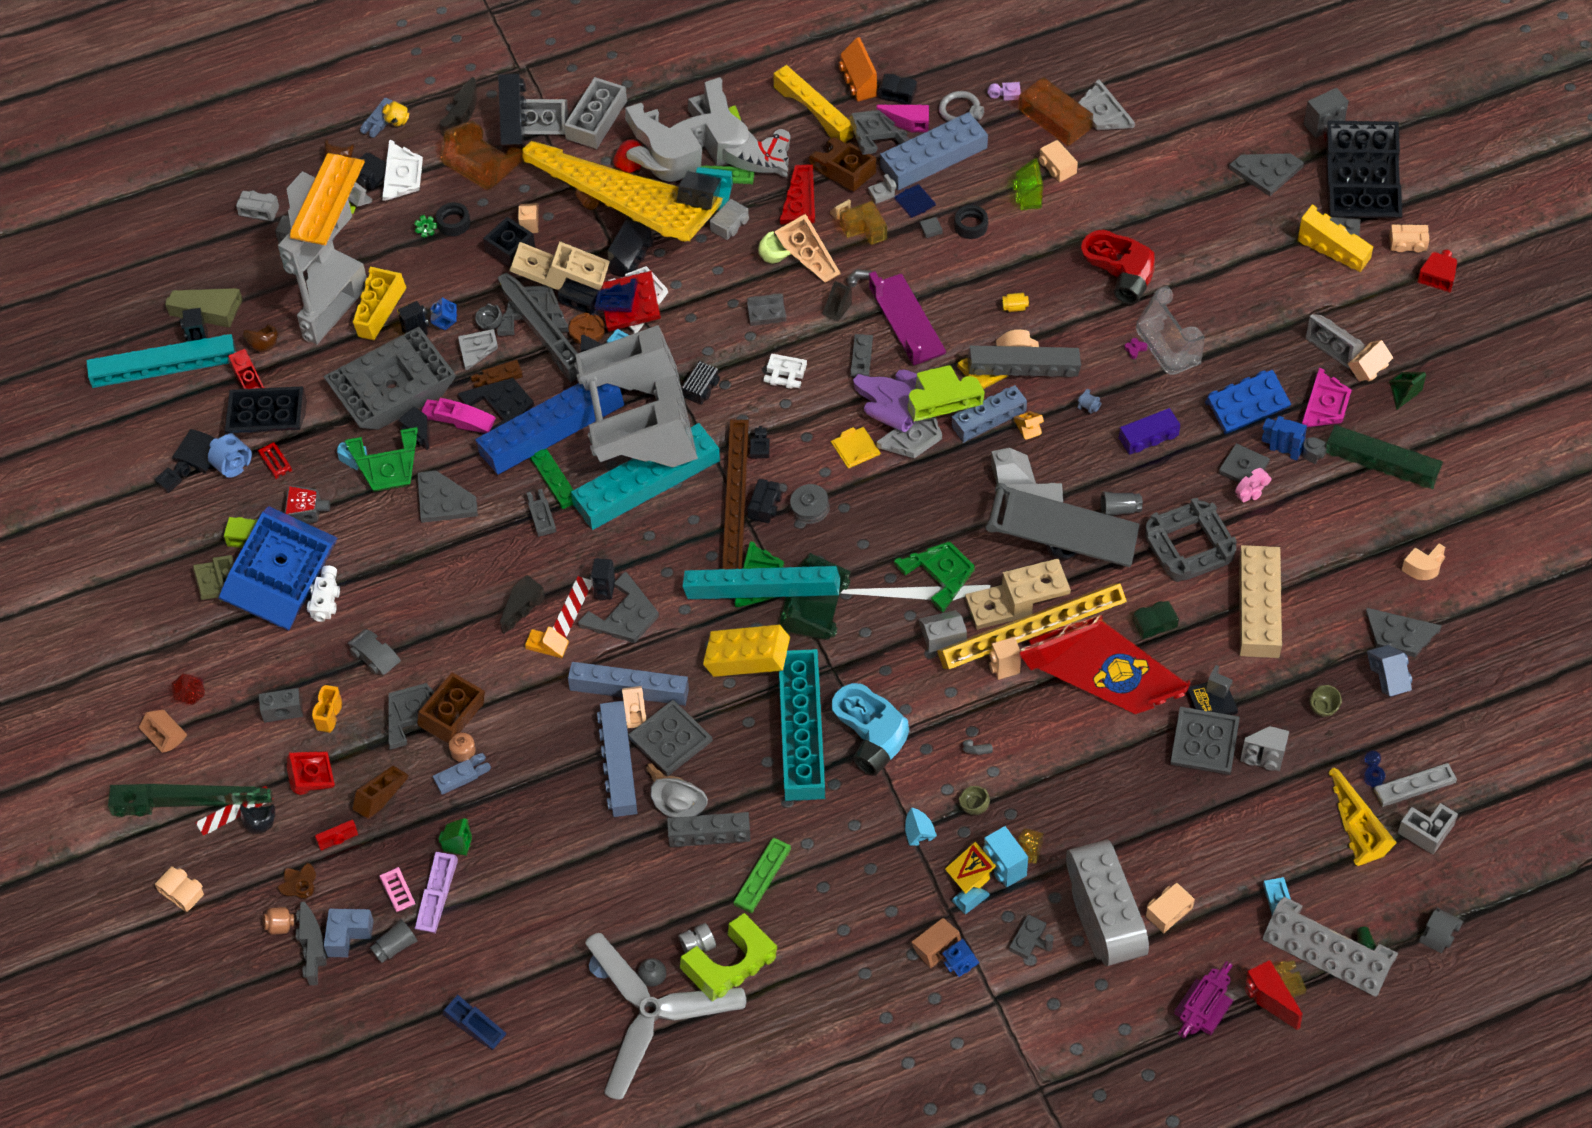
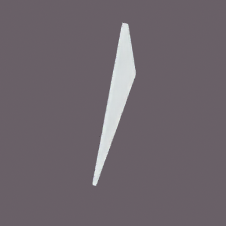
(913, 592)

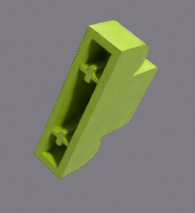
(941, 393)

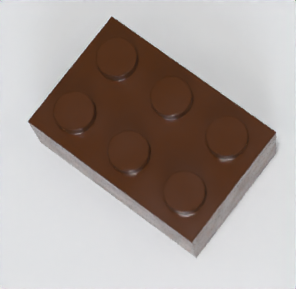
(451, 707)

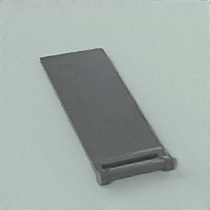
(1064, 526)

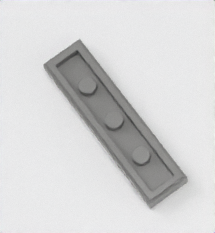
(1415, 784)

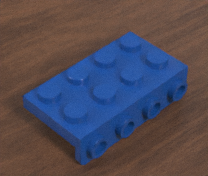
(1248, 401)

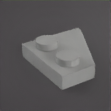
(477, 346)

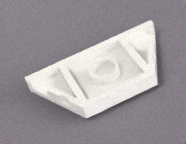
(402, 172)

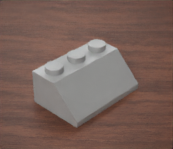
(546, 116)
(1333, 339)

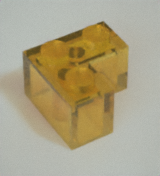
(866, 220)

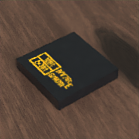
(1208, 702)

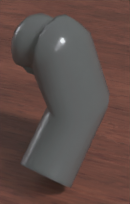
(977, 749)

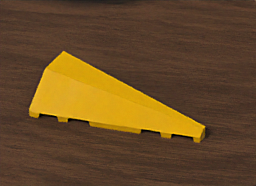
(1366, 833)

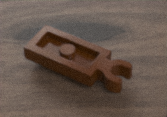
(498, 373)

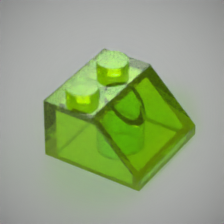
(1029, 186)

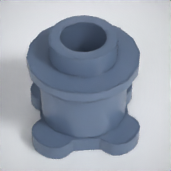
(1089, 402)

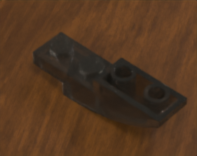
(463, 106)

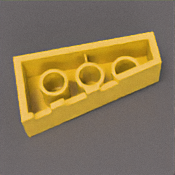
(1333, 240)
(377, 301)

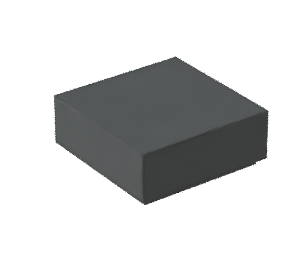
(931, 227)

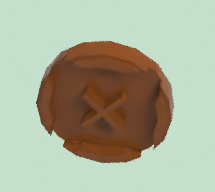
(586, 325)

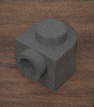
(1313, 449)

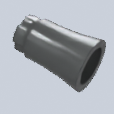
(1120, 503)
(393, 941)

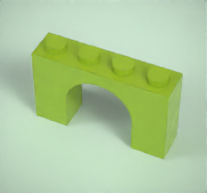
(717, 979)

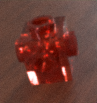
(188, 689)

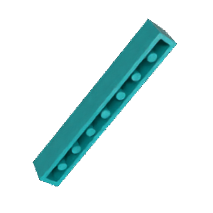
(160, 361)
(761, 582)

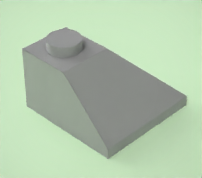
(1011, 467)

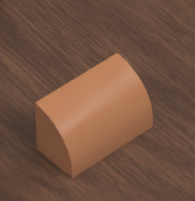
(162, 730)
(935, 941)

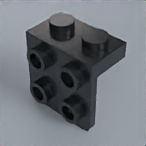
(372, 171)

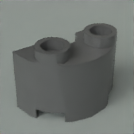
(1439, 930)

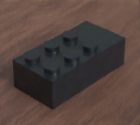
(512, 110)

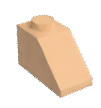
(529, 216)

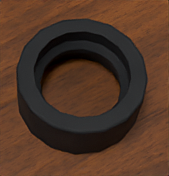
(451, 209)
(971, 232)

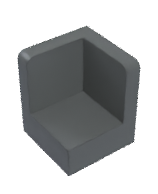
(1218, 684)

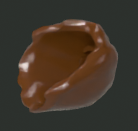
(344, 151)
(263, 339)

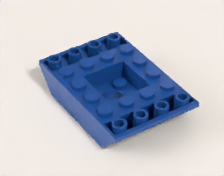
(273, 588)

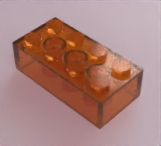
(1055, 111)

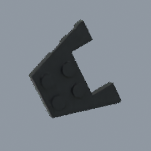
(504, 397)

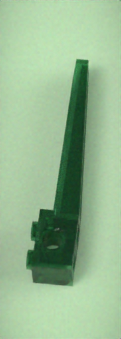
(172, 795)

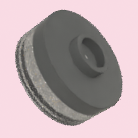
(810, 504)

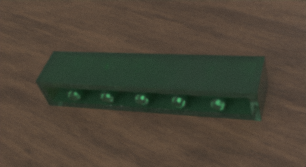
(1384, 457)

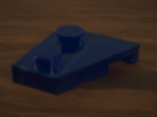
(617, 297)

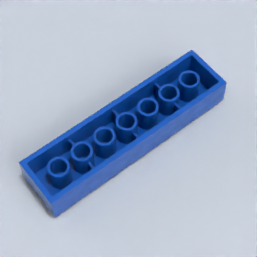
(545, 425)

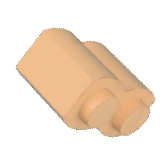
(179, 888)

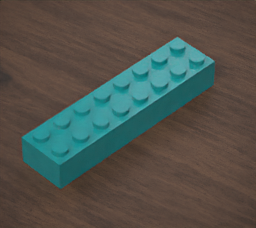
(638, 482)
(802, 726)

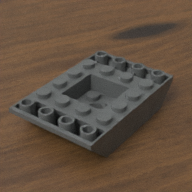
(408, 363)

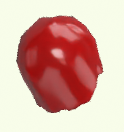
(620, 159)

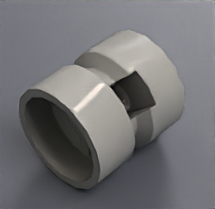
(699, 937)

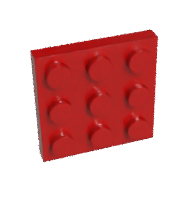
(644, 307)

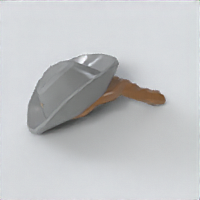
(675, 795)

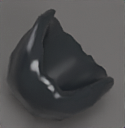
(257, 819)

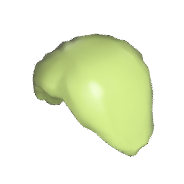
(771, 249)

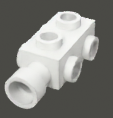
(324, 591)

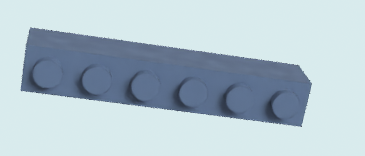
(611, 681)
(618, 759)

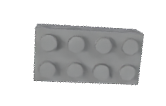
(595, 113)

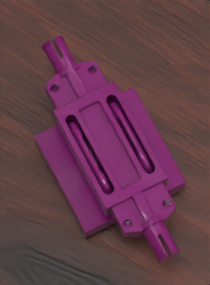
(1205, 1002)

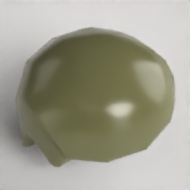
(1325, 700)
(974, 800)

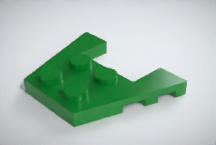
(389, 468)
(945, 565)

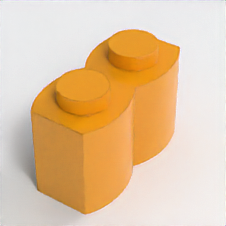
(327, 708)

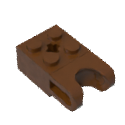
(844, 164)

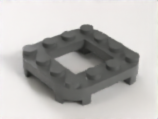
(1176, 566)

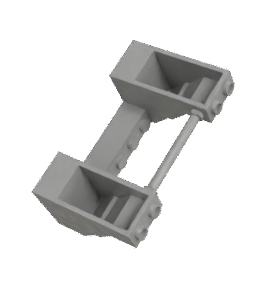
(333, 277)
(650, 432)

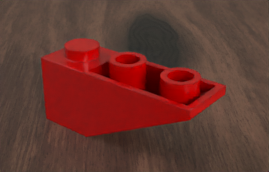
(244, 370)

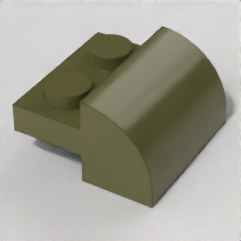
(212, 576)

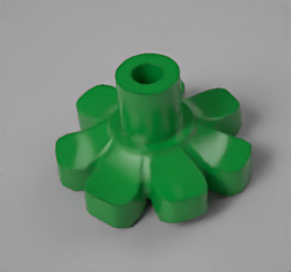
(425, 226)

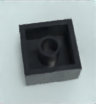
(504, 240)

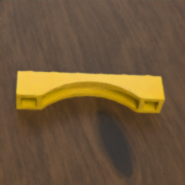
(832, 120)

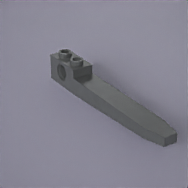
(555, 342)

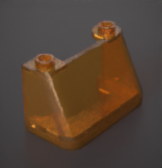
(476, 159)

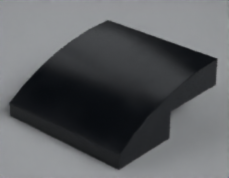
(195, 450)

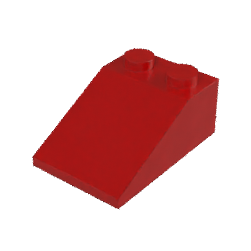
(1271, 993)

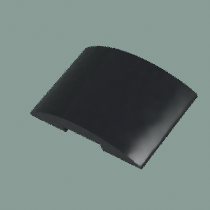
(1363, 169)

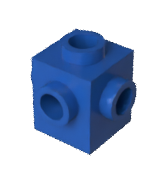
(443, 313)
(960, 958)

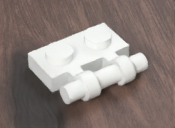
(785, 366)

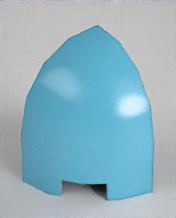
(918, 827)
(970, 900)

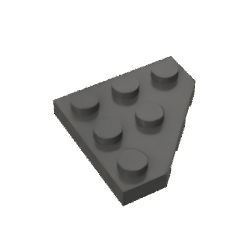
(1266, 171)
(443, 498)

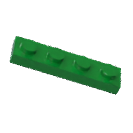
(553, 477)

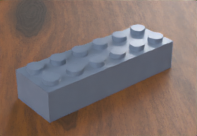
(934, 150)

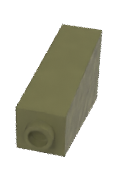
(217, 305)

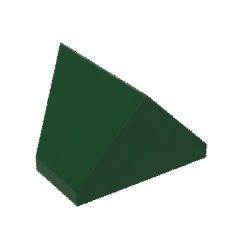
(1406, 386)

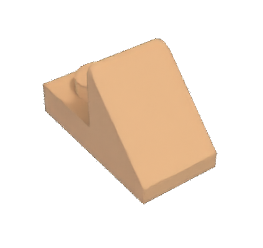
(634, 706)

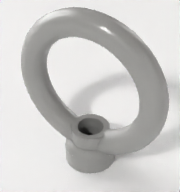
(976, 110)

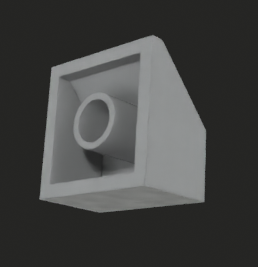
(943, 630)

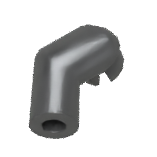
(857, 275)

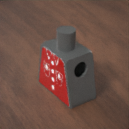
(305, 504)

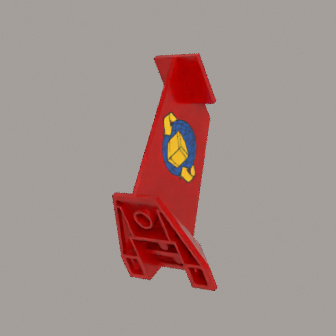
(1104, 664)

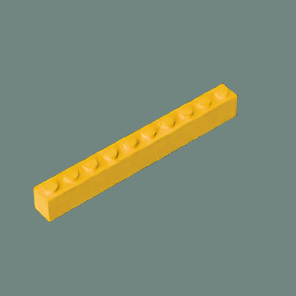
(1033, 625)

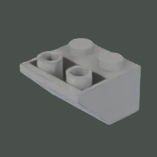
(1265, 748)

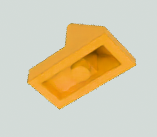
(1029, 424)
(547, 643)

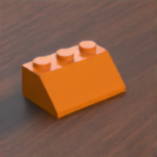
(859, 71)

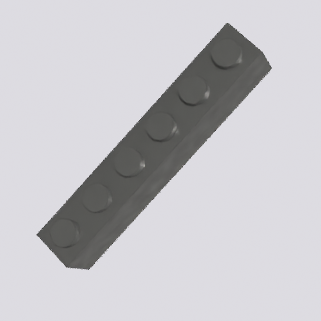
(1024, 361)

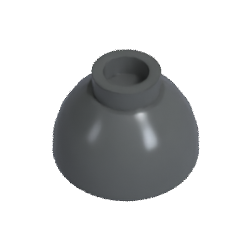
(652, 972)

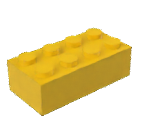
(746, 650)

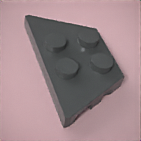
(1400, 632)

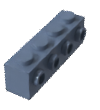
(992, 413)

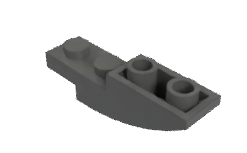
(312, 942)

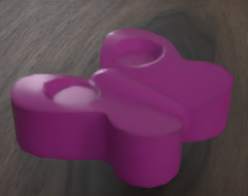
(1134, 347)

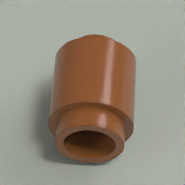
(587, 200)

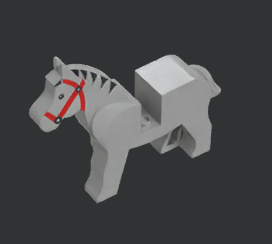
(727, 139)

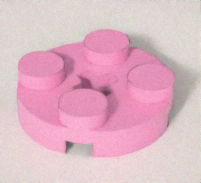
(1251, 487)

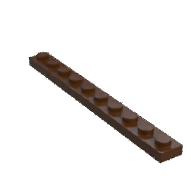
(735, 494)

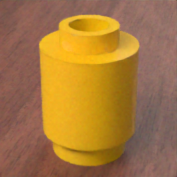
(1015, 302)

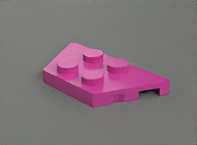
(1327, 401)

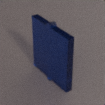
(915, 201)

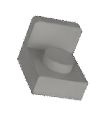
(883, 190)

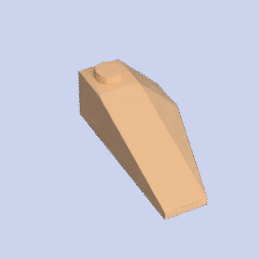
(806, 246)

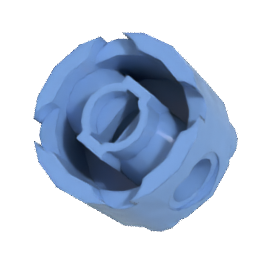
(229, 455)

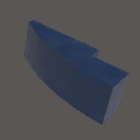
(474, 1022)

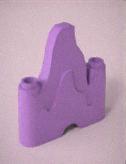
(888, 398)

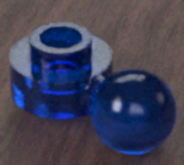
(1373, 759)

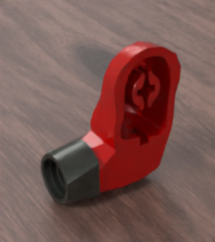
(1122, 258)

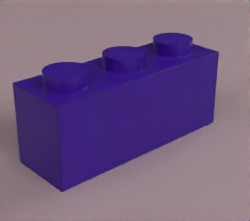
(1149, 431)

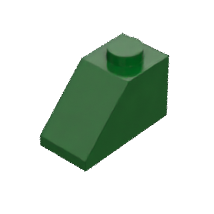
(456, 837)

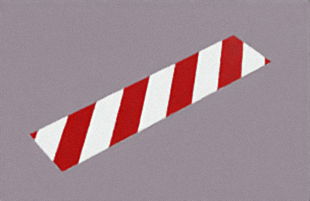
(572, 606)
(222, 817)

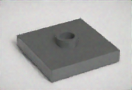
(1242, 462)

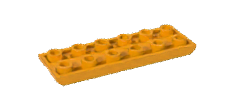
(326, 199)

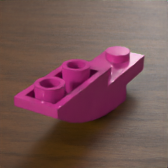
(460, 414)

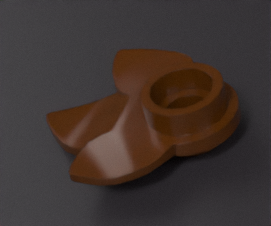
(297, 880)

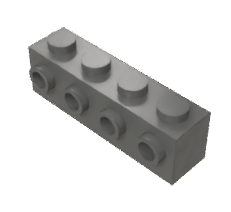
(709, 829)

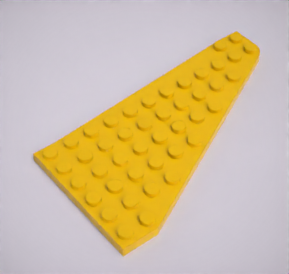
(637, 197)

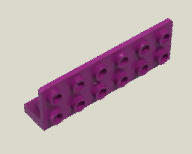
(906, 318)

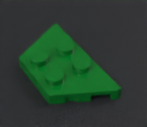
(758, 559)

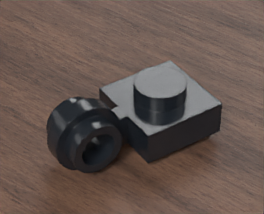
(760, 444)
(170, 479)

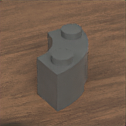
(377, 656)

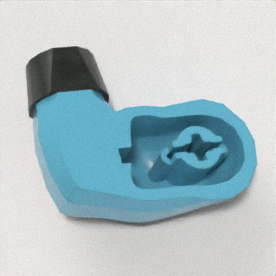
(875, 722)

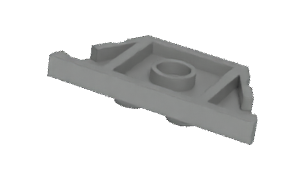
(1105, 109)
(914, 441)

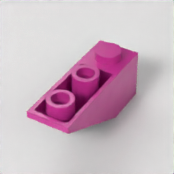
(908, 117)

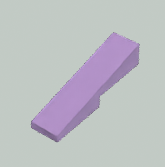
(436, 892)

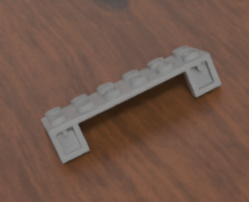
(1328, 948)

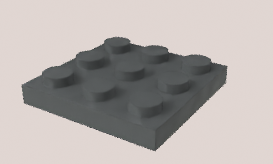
(670, 738)
(1205, 740)

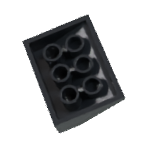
(265, 409)

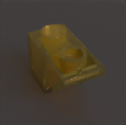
(1031, 843)

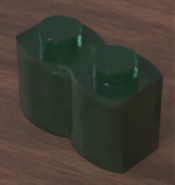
(1155, 619)

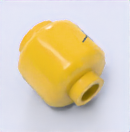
(395, 113)

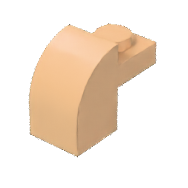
(1017, 338)
(1424, 566)

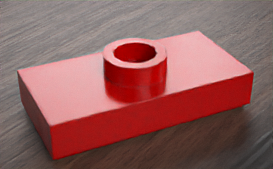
(336, 835)

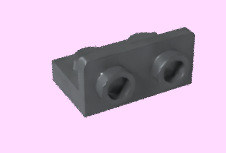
(766, 309)

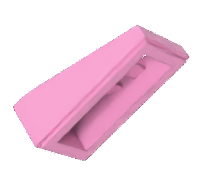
(396, 873)

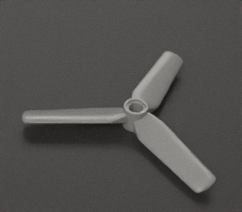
(671, 1007)

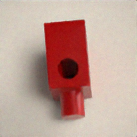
(1439, 271)

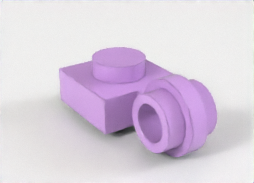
(1009, 91)

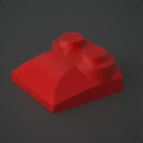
(309, 771)

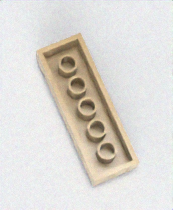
(1260, 601)

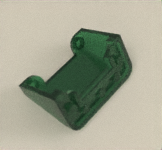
(813, 614)

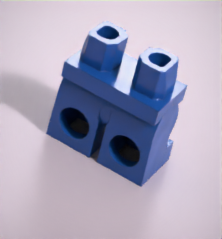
(1284, 436)

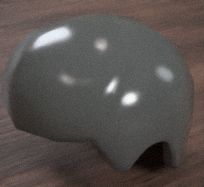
(489, 317)

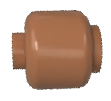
(462, 747)
(278, 920)

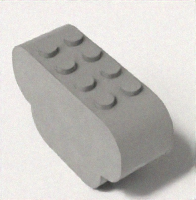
(1106, 904)

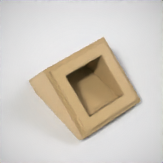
(835, 212)

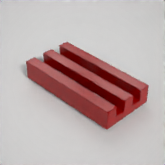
(280, 470)

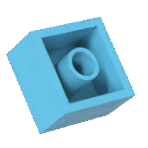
(1007, 856)

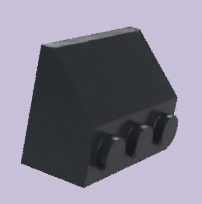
(629, 247)

